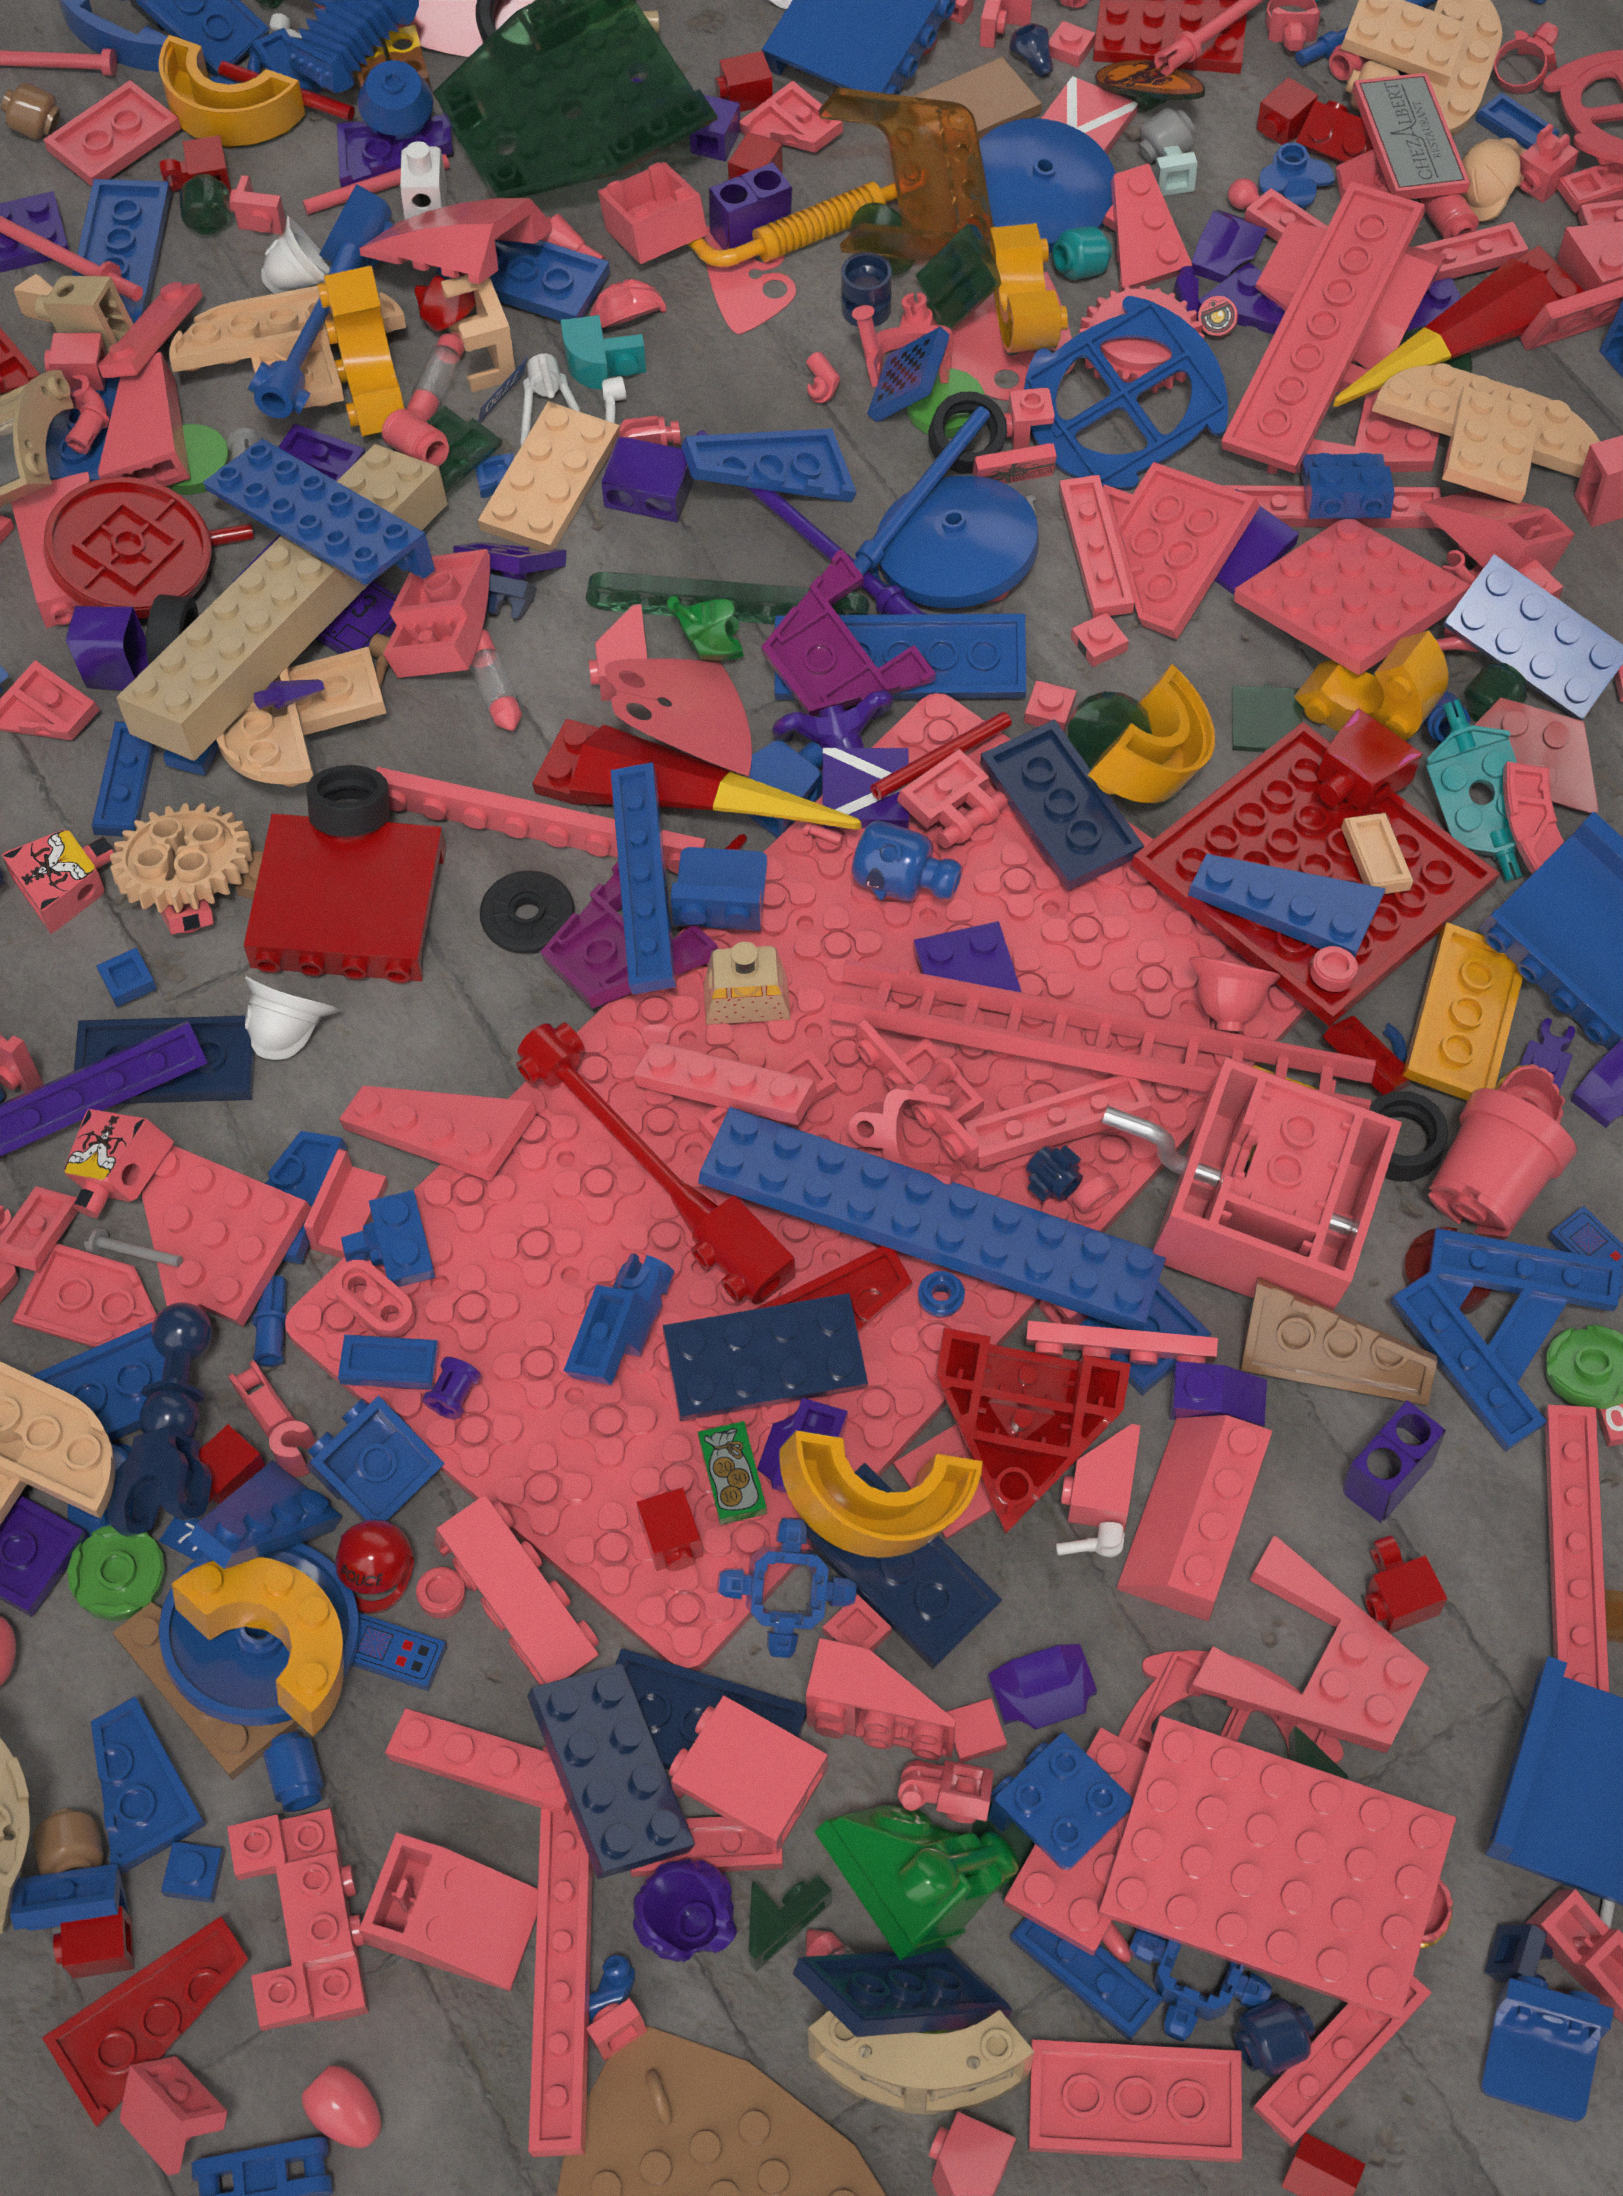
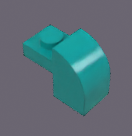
(594, 359)

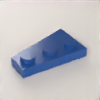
(301, 1174)
(140, 1788)

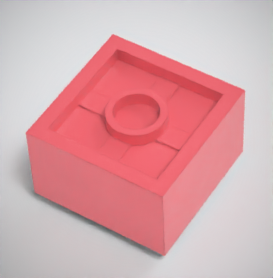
(652, 212)

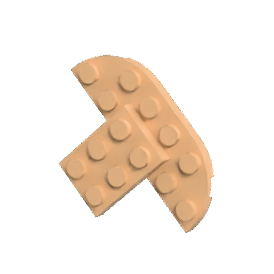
(1450, 44)
(266, 332)
(1491, 427)
(271, 741)
(51, 1445)

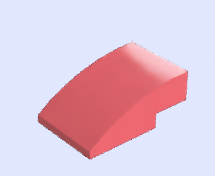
(440, 616)

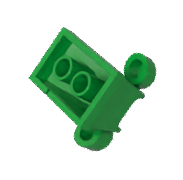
(916, 1876)

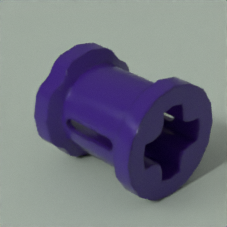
(451, 1387)

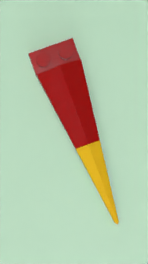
(1484, 316)
(584, 755)

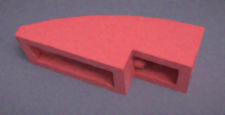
(1584, 1946)

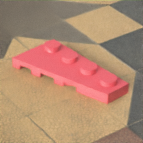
(443, 1127)

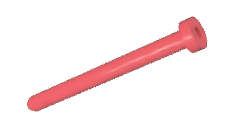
(105, 61)

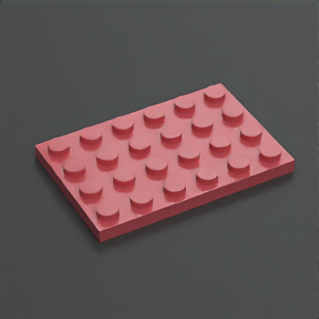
(1278, 1867)

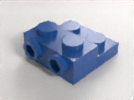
(1347, 486)
(373, 1461)

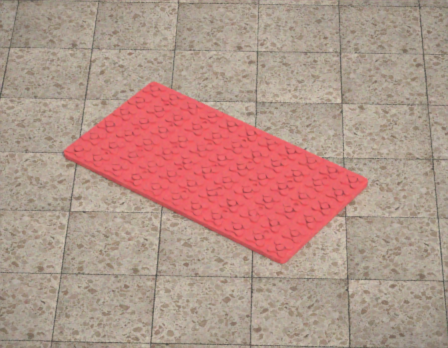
(573, 1204)

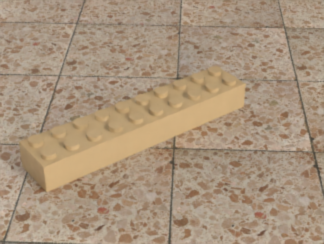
(265, 619)

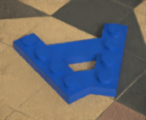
(1491, 1373)

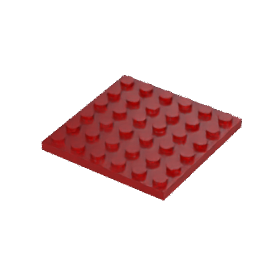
(1278, 820)

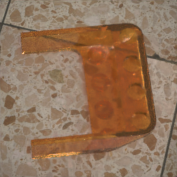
(934, 171)

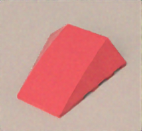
(460, 236)
(1396, 309)

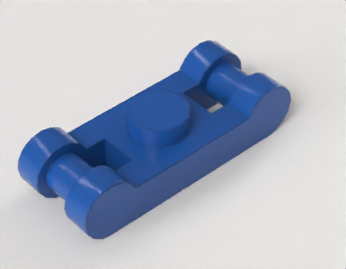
(266, 2170)

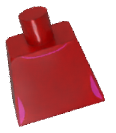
(1366, 763)

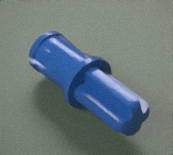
(270, 1324)

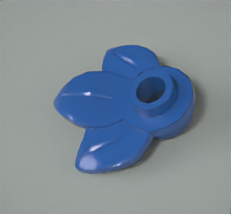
(1295, 175)

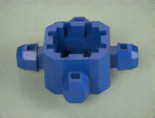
(735, 1583)
(1185, 2002)

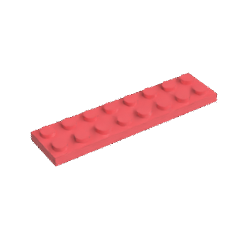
(1323, 327)

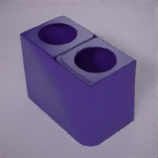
(748, 204)
(646, 479)
(107, 646)
(1373, 1493)

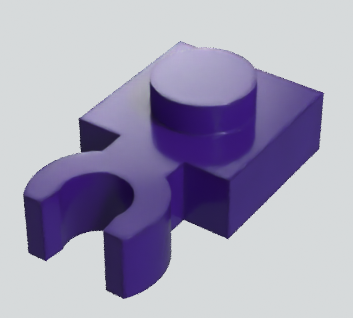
(1550, 1052)

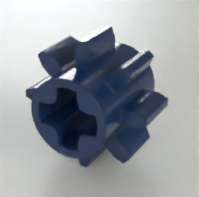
(1054, 1173)

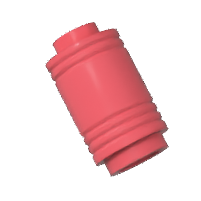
(1450, 214)
(415, 437)

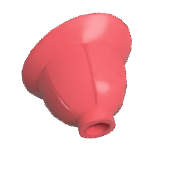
(1231, 990)

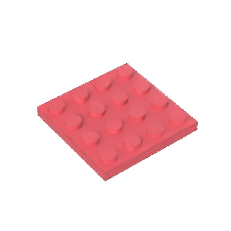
(1351, 594)

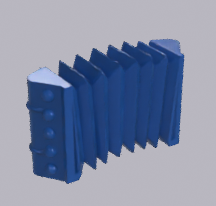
(344, 37)

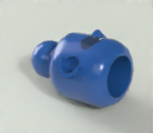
(901, 863)

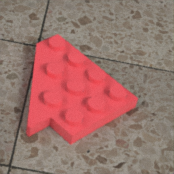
(1175, 541)
(223, 1228)

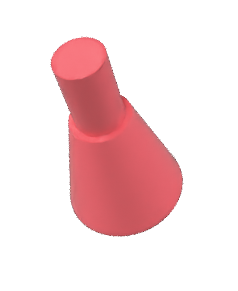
(565, 236)

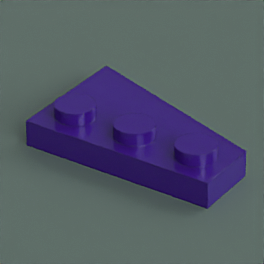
(369, 154)

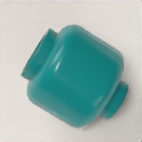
(1082, 253)

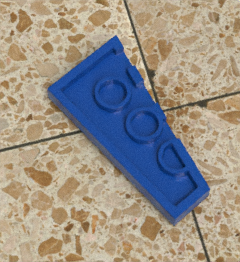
(774, 461)
(1289, 901)
(263, 1518)

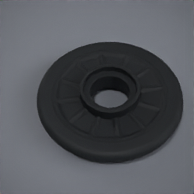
(523, 888)

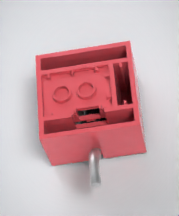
(1293, 1209)

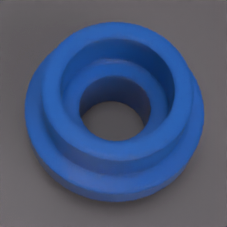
(943, 1282)

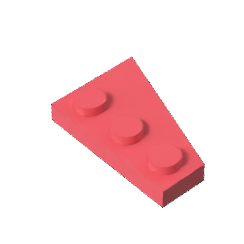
(1146, 234)

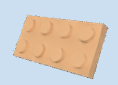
(549, 477)

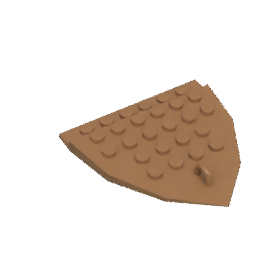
(704, 2124)

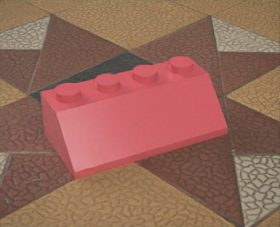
(1195, 1513)

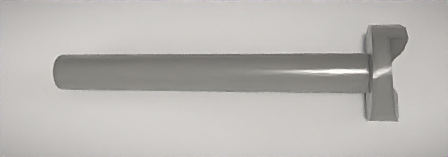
(100, 1240)

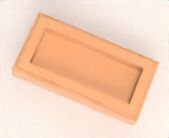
(1377, 852)

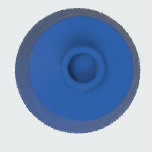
(395, 100)

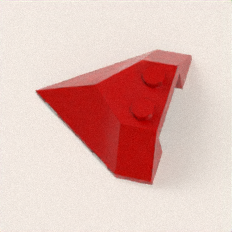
(1025, 1413)

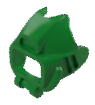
(709, 628)

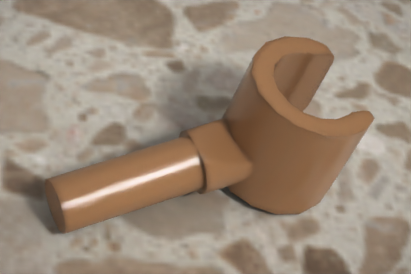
(377, 647)

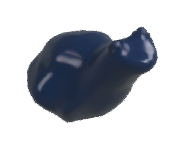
(1033, 45)

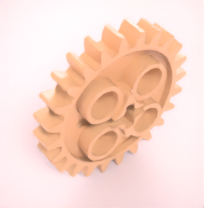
(181, 857)

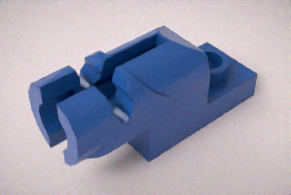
(619, 1319)

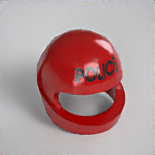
(373, 1560)

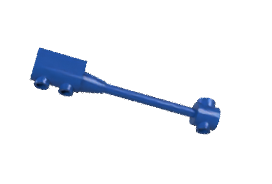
(281, 385)

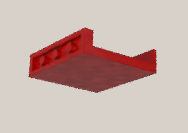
(343, 901)

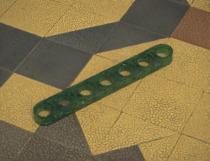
(746, 595)

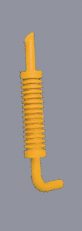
(798, 228)

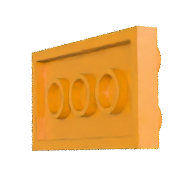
(1463, 1015)

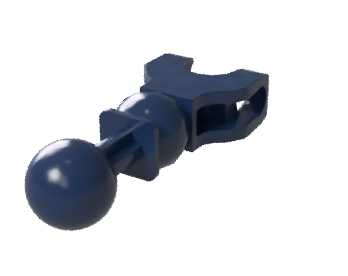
(166, 1457)

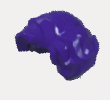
(684, 1910)

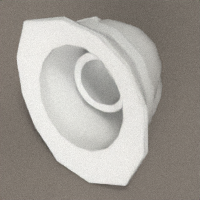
(293, 261)
(281, 1022)

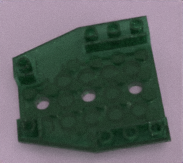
(560, 60)

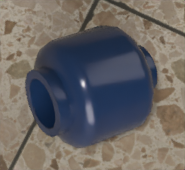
(1274, 2036)

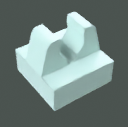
(1176, 171)

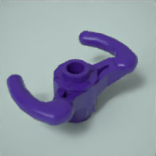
(835, 726)

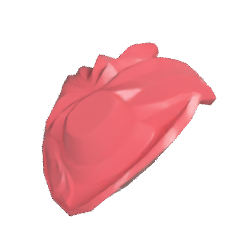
(626, 302)

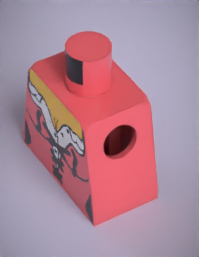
(58, 875)
(113, 1158)

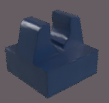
(518, 591)
(1517, 1952)

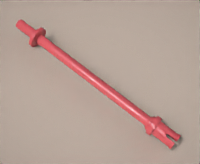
(1188, 44)
(70, 259)

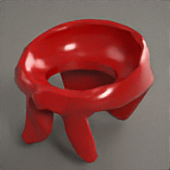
(442, 311)

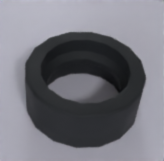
(967, 403)
(166, 621)
(349, 817)
(1426, 1114)

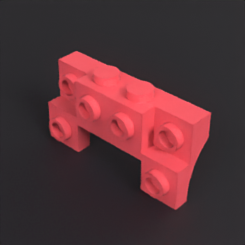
(317, 1914)

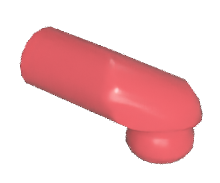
(825, 379)

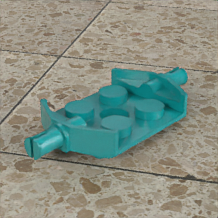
(1469, 758)

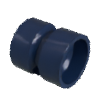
(866, 281)

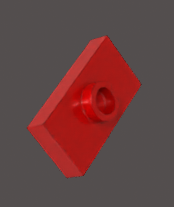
(1356, 1040)

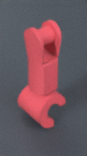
(275, 1420)

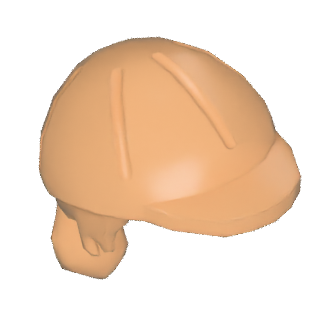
(1493, 175)

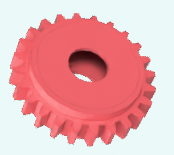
(1137, 356)

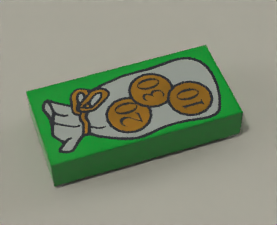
(732, 1473)

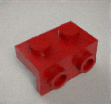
(1334, 132)

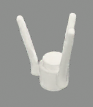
(545, 380)

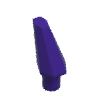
(1187, 288)
(287, 692)

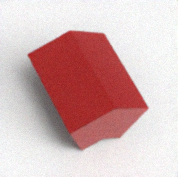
(1322, 2170)

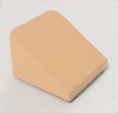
(28, 292)

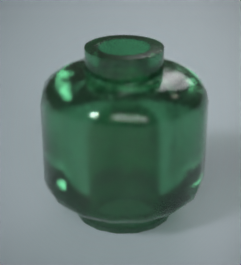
(204, 204)
(1491, 685)

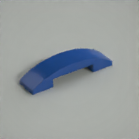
(97, 33)

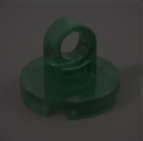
(1101, 720)

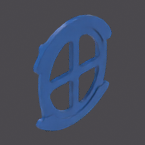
(1189, 355)

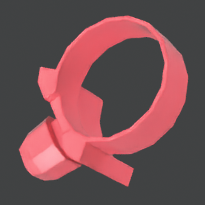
(1292, 27)
(1539, 46)

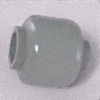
(1166, 130)

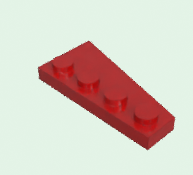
(870, 1280)
(143, 2017)

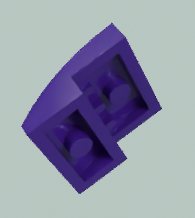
(1259, 547)

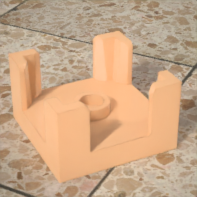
(482, 330)

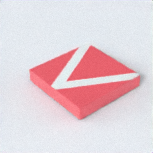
(1093, 111)

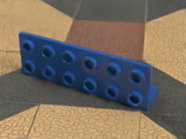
(320, 514)

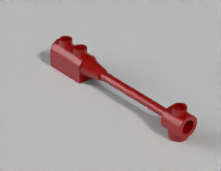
(724, 1233)

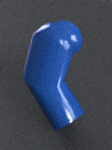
(614, 1984)

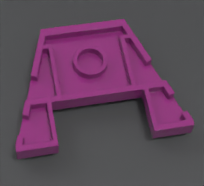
(821, 656)
(592, 948)

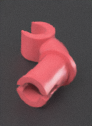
(92, 417)

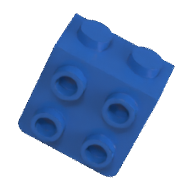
(719, 889)
(1060, 1801)
(1544, 2048)

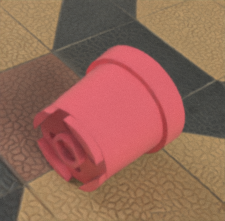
(1499, 1162)

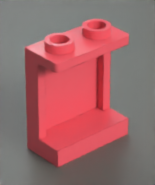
(749, 1771)

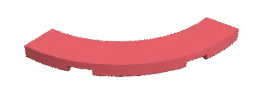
(1531, 812)

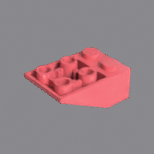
(1500, 527)
(866, 1698)
(450, 1913)

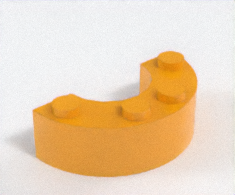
(236, 112)
(1025, 311)
(362, 347)
(1397, 695)
(1159, 763)
(866, 1518)
(287, 1605)

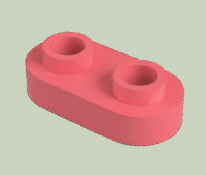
(376, 1300)

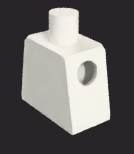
(425, 174)

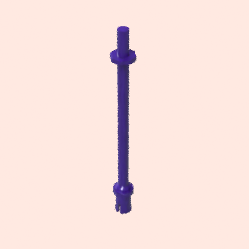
(889, 599)

